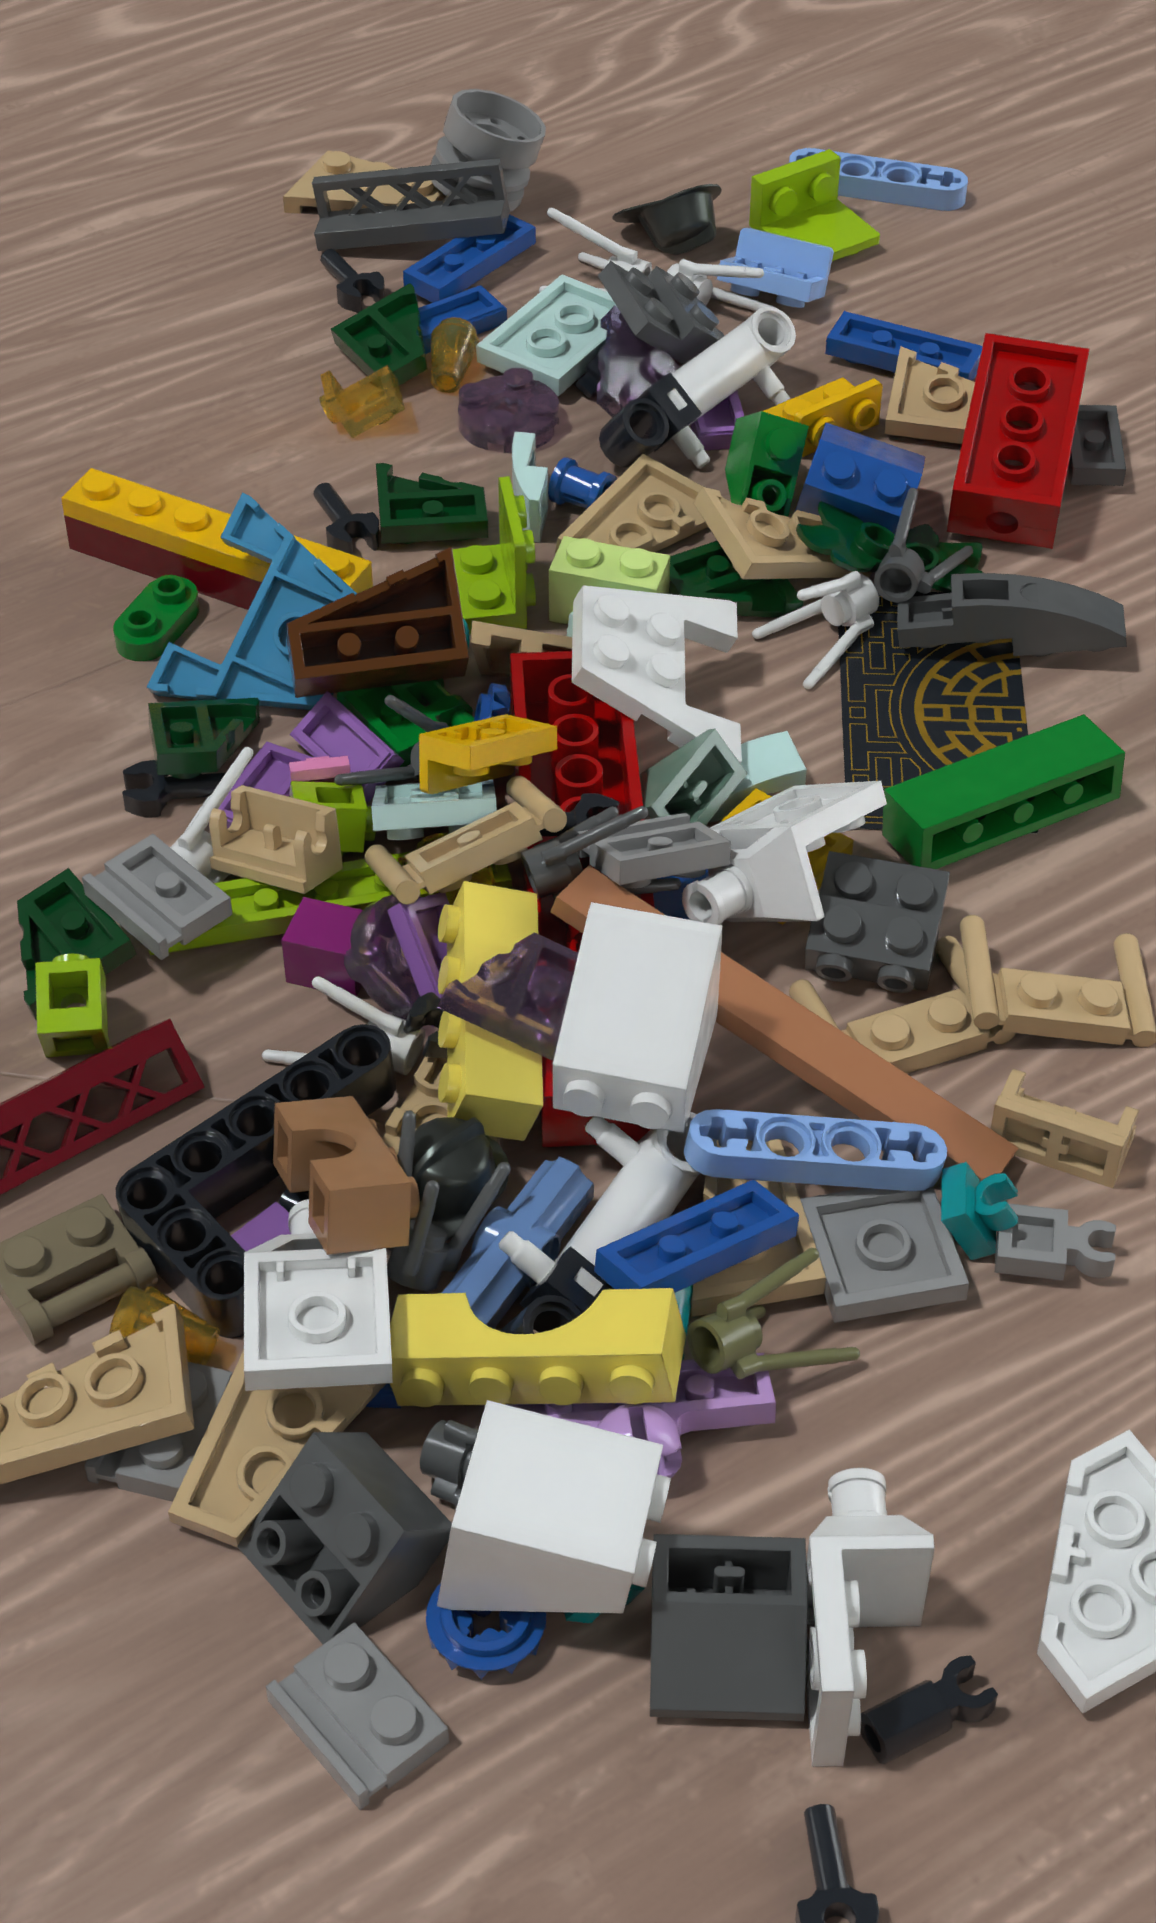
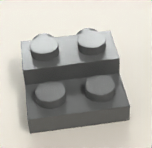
(662, 310)
(877, 922)

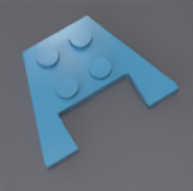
(259, 653)

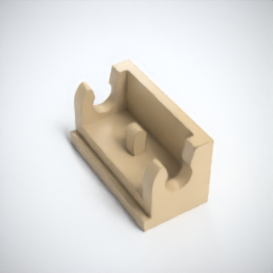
(276, 840)
(1061, 1135)

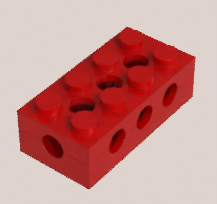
(1027, 384)

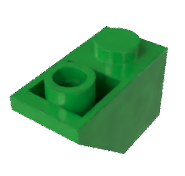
(765, 460)

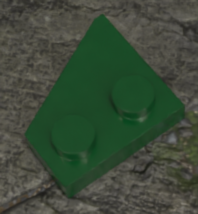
(385, 336)
(428, 508)
(710, 574)
(199, 734)
(65, 921)

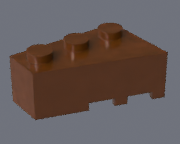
(384, 635)

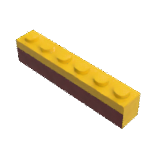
(177, 537)

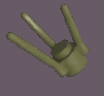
(733, 1333)

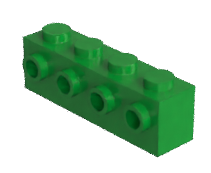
(1003, 793)

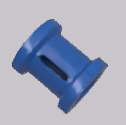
(577, 484)

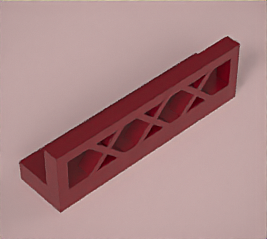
(77, 1082)

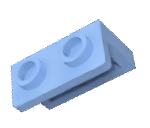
(791, 267)

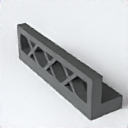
(414, 221)

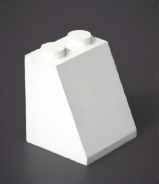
(638, 1017)
(552, 1517)

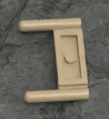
(455, 857)
(1056, 1002)
(920, 1031)

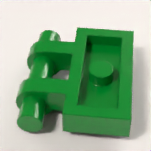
(393, 728)

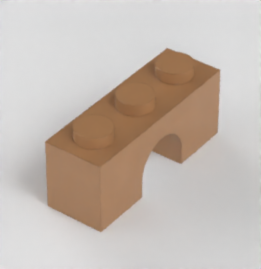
(352, 1177)

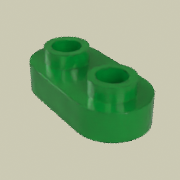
(156, 617)

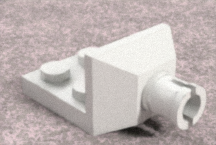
(769, 856)
(314, 1313)
(859, 1574)

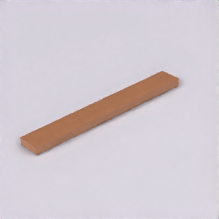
(814, 1046)

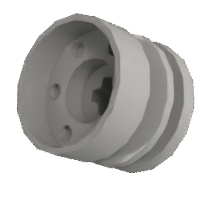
(491, 127)

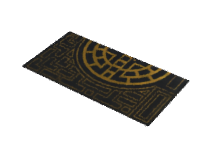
(923, 705)

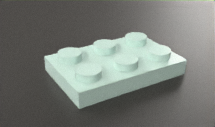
(551, 334)
(408, 811)

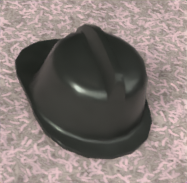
(677, 221)
(461, 1162)

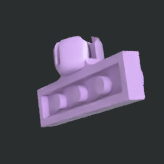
(701, 1403)

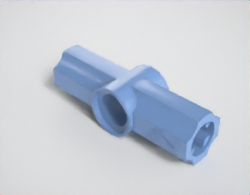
(538, 1214)

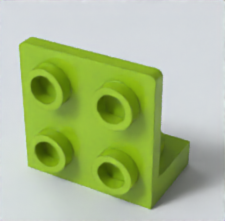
(804, 205)
(494, 577)

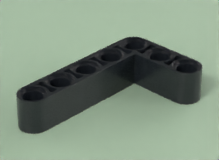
(183, 1187)

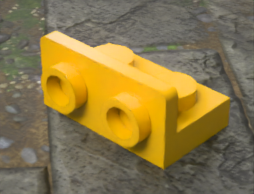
(835, 403)
(480, 751)

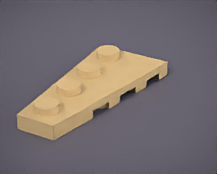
(101, 1404)

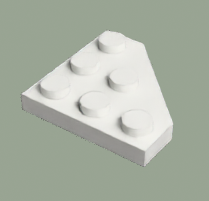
(1103, 1575)

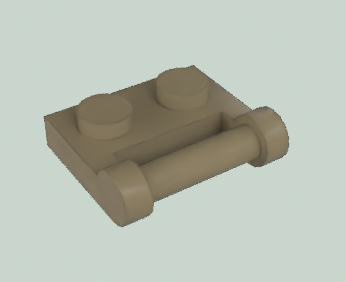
(64, 1254)

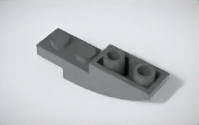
(1033, 611)

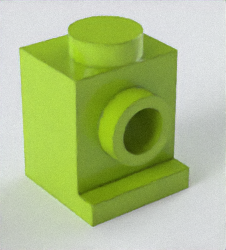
(352, 813)
(72, 1029)

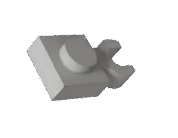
(1045, 1244)

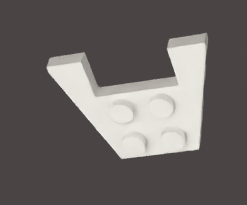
(633, 655)

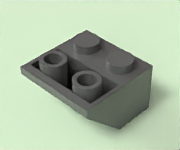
(344, 1533)
(728, 1627)

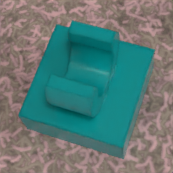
(974, 1208)

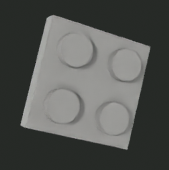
(884, 1251)

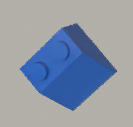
(860, 476)

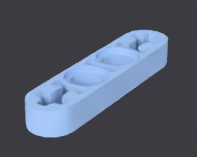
(897, 181)
(816, 1159)

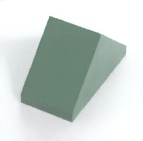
(692, 779)

